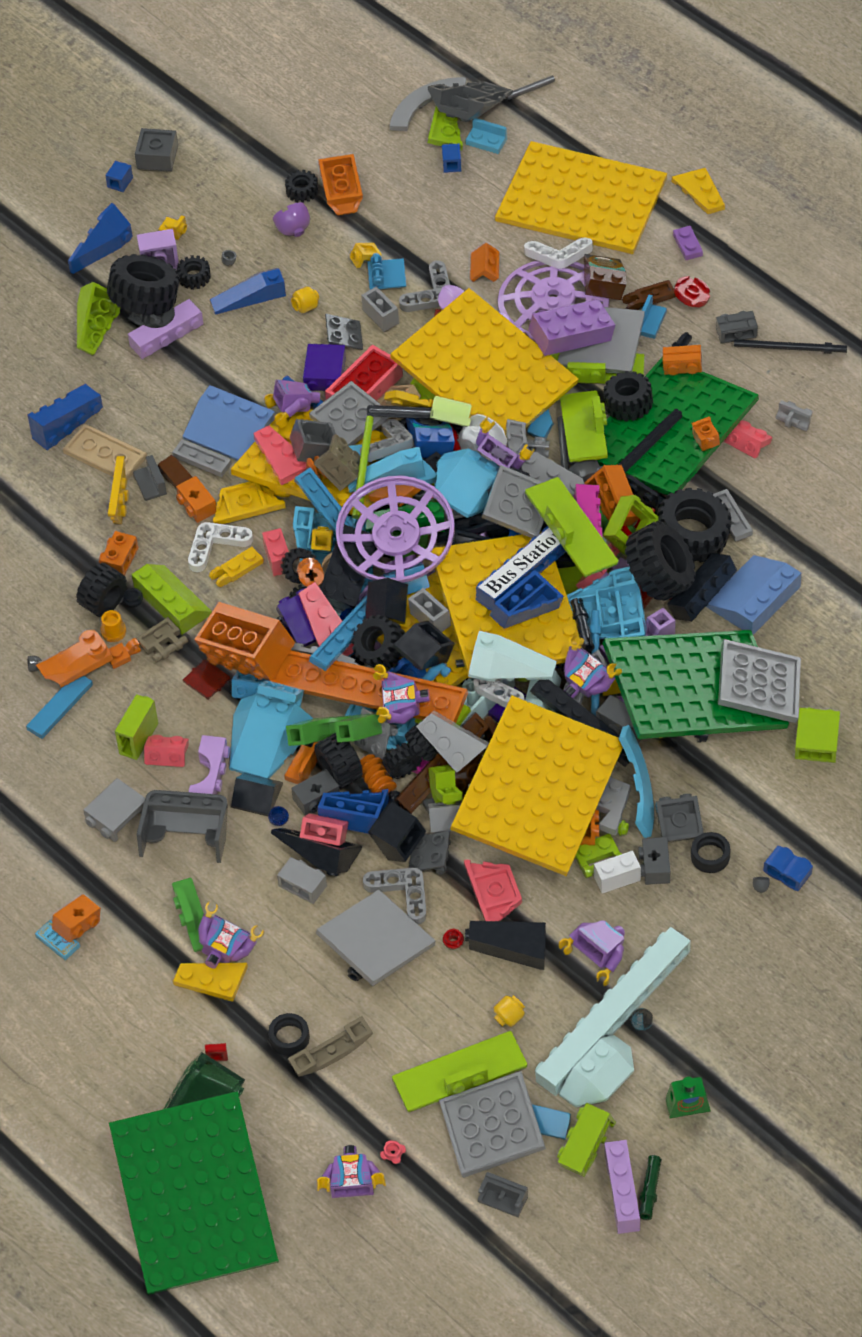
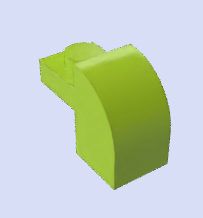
(443, 785)

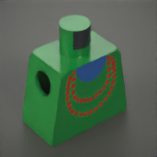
(687, 1098)

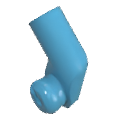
(436, 670)

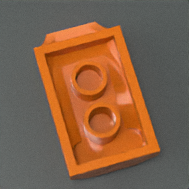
(341, 183)
(77, 659)

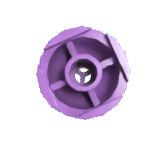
(292, 221)

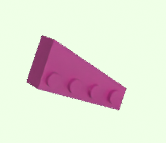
(588, 500)

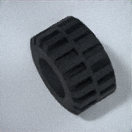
(628, 396)
(101, 589)
(367, 635)
(339, 760)

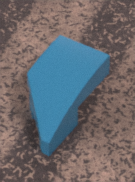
(541, 426)

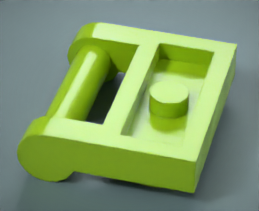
(589, 854)

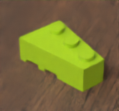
(585, 1139)

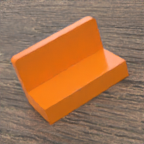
(485, 262)
(302, 765)

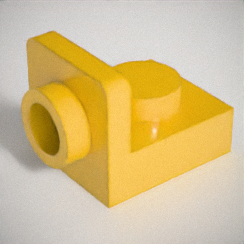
(179, 226)
(363, 252)

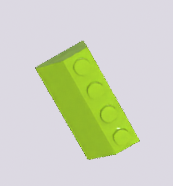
(170, 596)

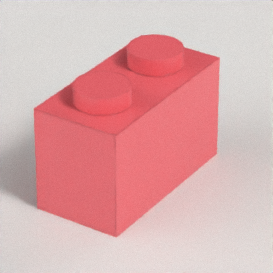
(275, 549)
(324, 829)

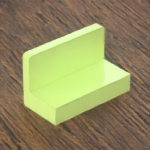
(451, 411)

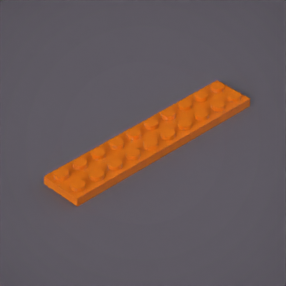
(357, 686)

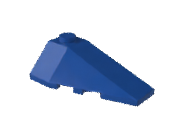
(108, 236)
(253, 290)

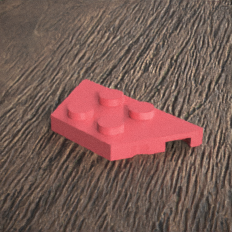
(494, 889)

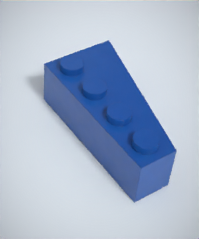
(63, 416)

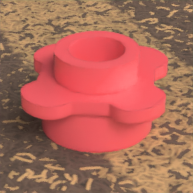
(393, 1146)

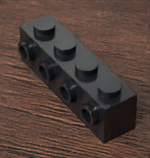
(708, 581)

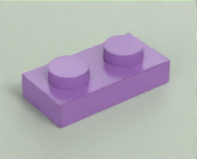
(687, 243)

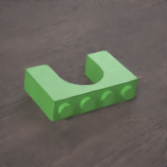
(346, 728)

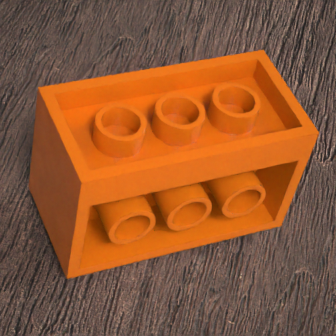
(244, 641)

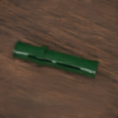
(648, 1195)

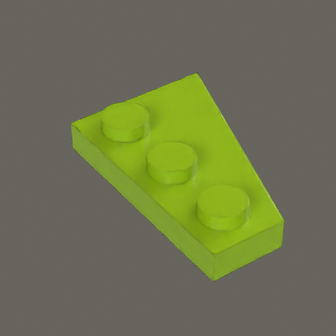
(444, 130)

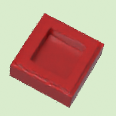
(217, 1051)

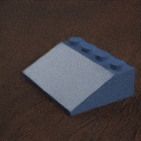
(226, 423)
(756, 592)

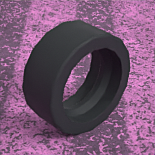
(710, 866)
(284, 1020)

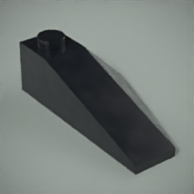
(322, 855)

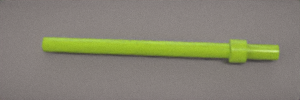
(363, 460)

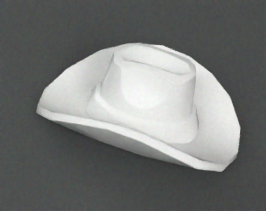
(469, 434)

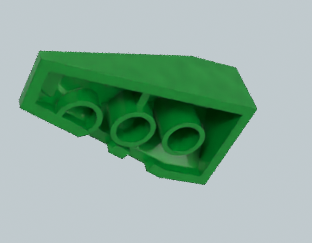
(433, 505)

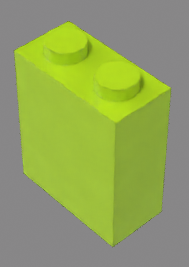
(136, 726)
(817, 735)

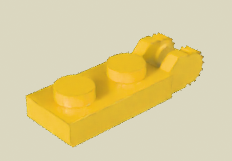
(236, 567)

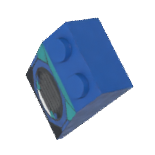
(431, 436)

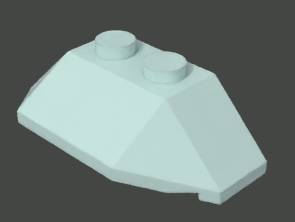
(599, 1073)

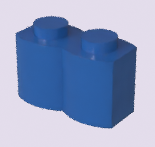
(788, 868)

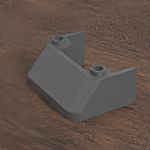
(183, 813)

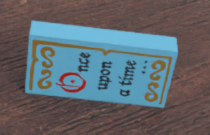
(56, 942)

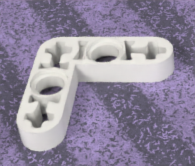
(557, 258)
(213, 536)
(492, 686)

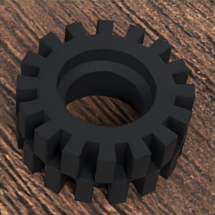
(301, 178)
(192, 264)
(288, 560)
(420, 744)
(401, 761)

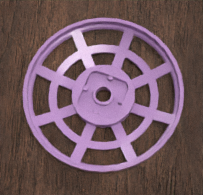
(542, 289)
(391, 521)

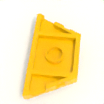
(119, 494)
(245, 501)

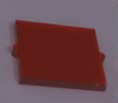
(206, 679)

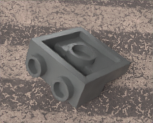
(679, 817)

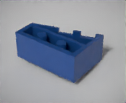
(357, 809)

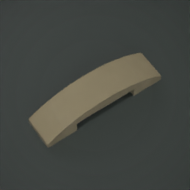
(331, 1050)

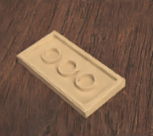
(101, 450)

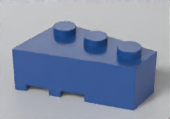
(526, 600)

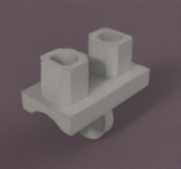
(794, 416)

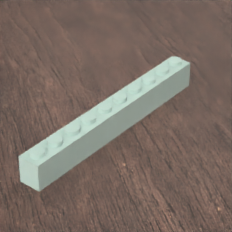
(614, 1009)

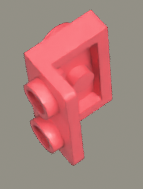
(748, 439)
(165, 750)

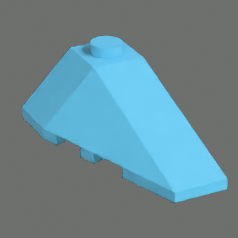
(402, 463)

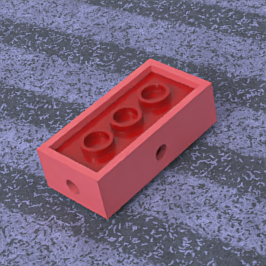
(371, 372)

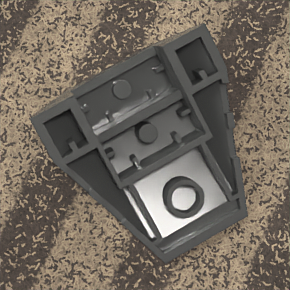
(469, 100)

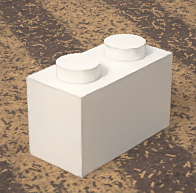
(617, 872)

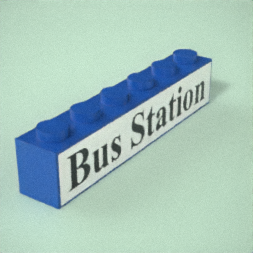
(534, 556)

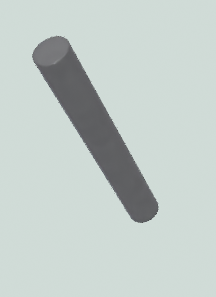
(520, 91)

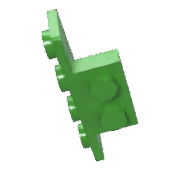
(190, 908)

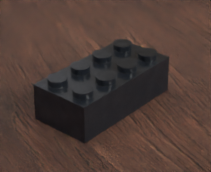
(341, 582)

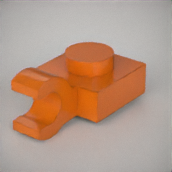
(121, 653)

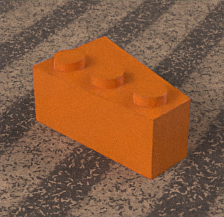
(612, 486)

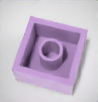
(160, 245)

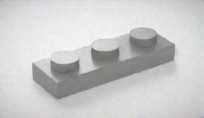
(201, 458)
(740, 527)

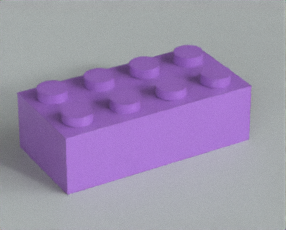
(571, 327)

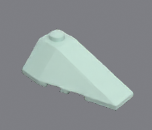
(502, 658)

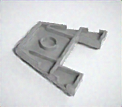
(613, 803)

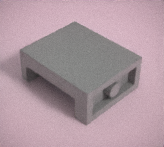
(113, 809)

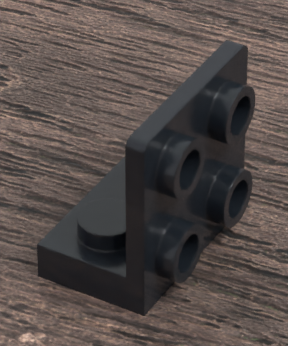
(647, 495)

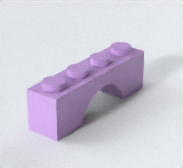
(149, 340)
(657, 624)
(212, 755)
(622, 1186)

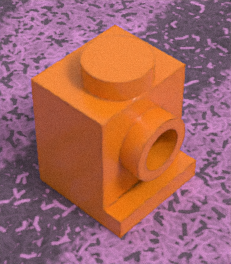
(705, 434)

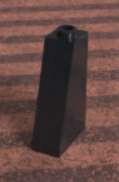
(510, 941)

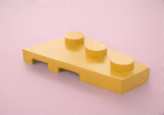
(701, 189)
(401, 398)
(218, 982)

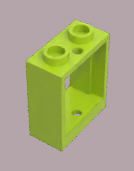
(626, 503)

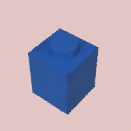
(451, 158)
(119, 176)

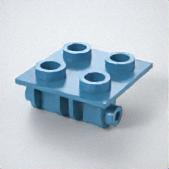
(386, 273)

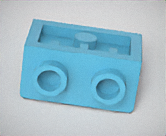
(487, 136)
(275, 690)

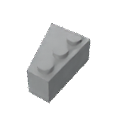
(451, 740)

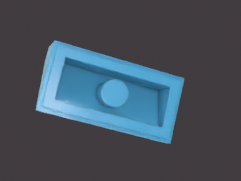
(552, 1122)

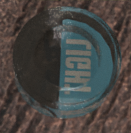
(642, 1019)

